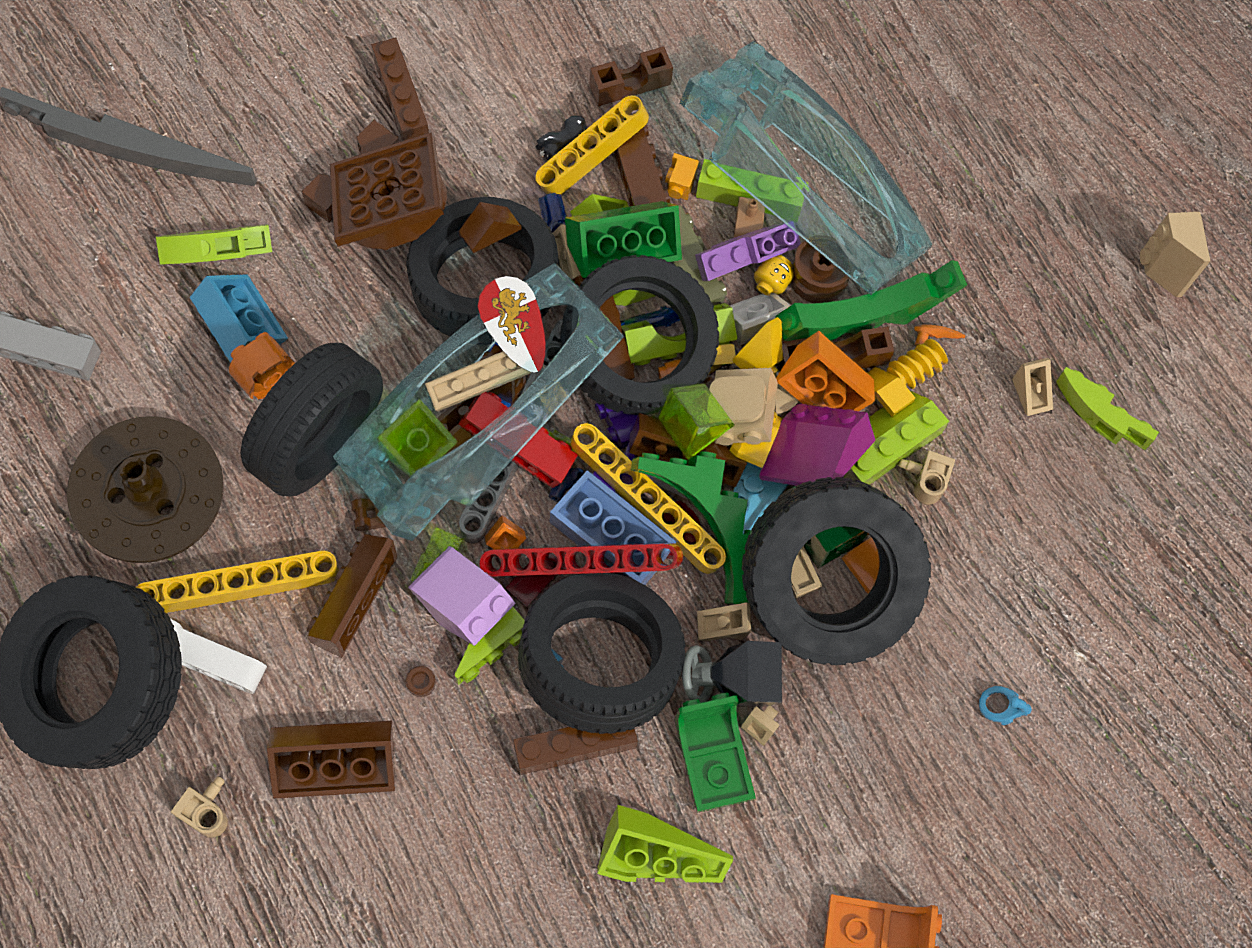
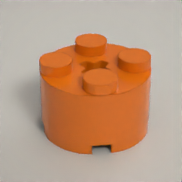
(259, 365)

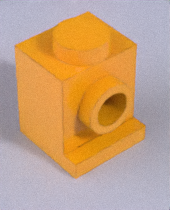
(681, 176)

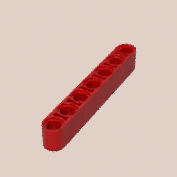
(567, 564)

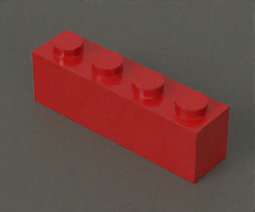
(541, 456)

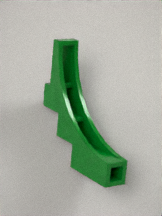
(724, 513)

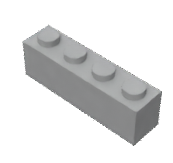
(47, 347)

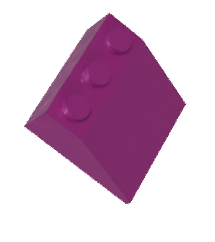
(817, 444)

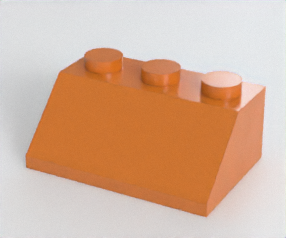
(826, 376)

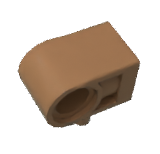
(748, 216)

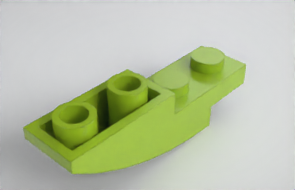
(213, 245)
(1093, 405)

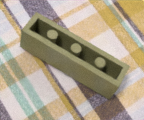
(690, 247)

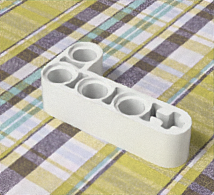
(219, 661)

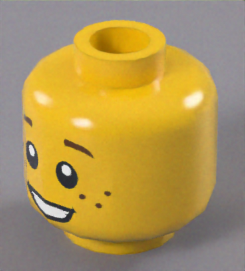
(774, 275)

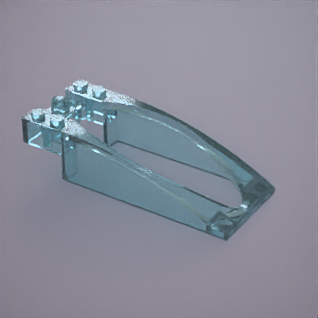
(761, 169)
(477, 462)

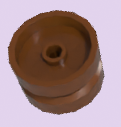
(816, 277)

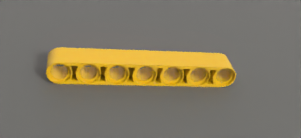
(643, 484)
(251, 586)

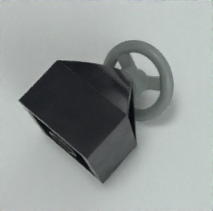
(744, 670)

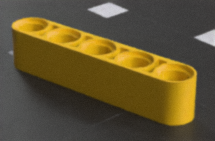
(597, 134)

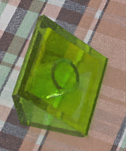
(694, 418)
(415, 439)

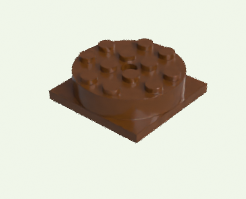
(387, 194)

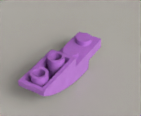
(746, 249)

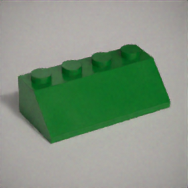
(623, 232)

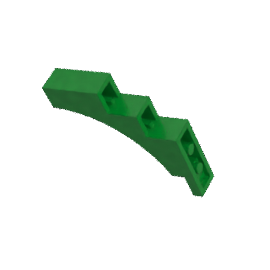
(892, 304)

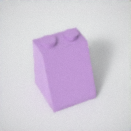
(461, 596)

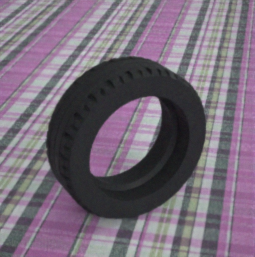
(429, 252)
(688, 302)
(310, 418)
(592, 706)

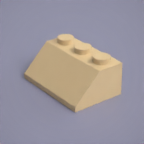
(1176, 252)

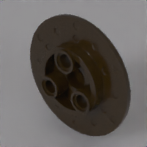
(120, 464)

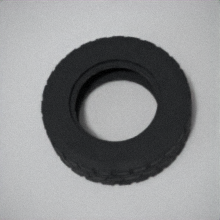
(881, 615)
(145, 680)

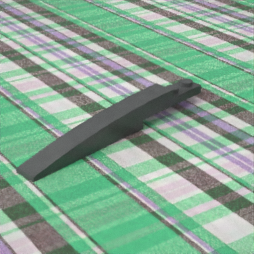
(126, 141)

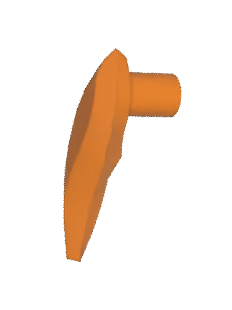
(936, 332)

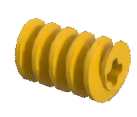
(918, 363)

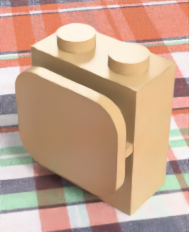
(749, 401)

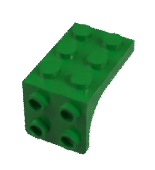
(714, 753)

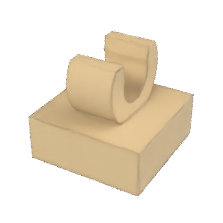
(761, 724)

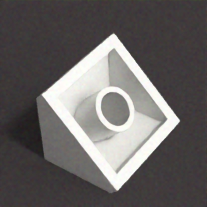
(754, 314)

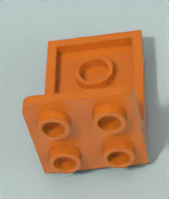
(879, 925)

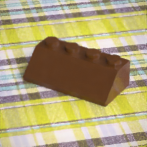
(353, 594)
(331, 759)

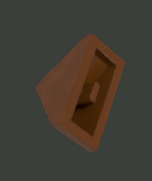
(488, 225)

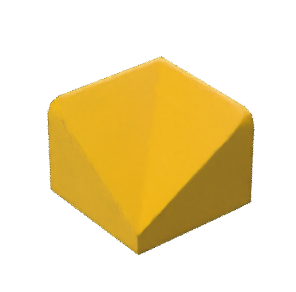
(724, 356)

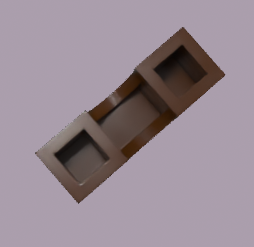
(614, 84)

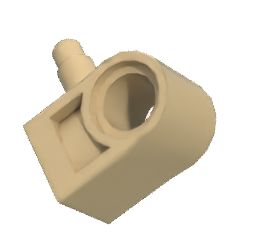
(934, 470)
(194, 807)

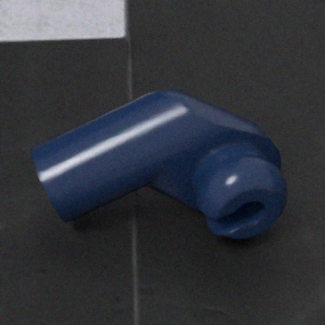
(570, 479)

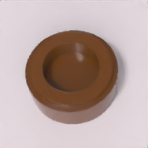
(420, 681)

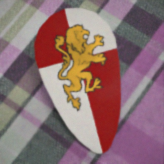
(514, 321)

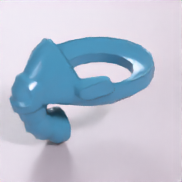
(1016, 708)

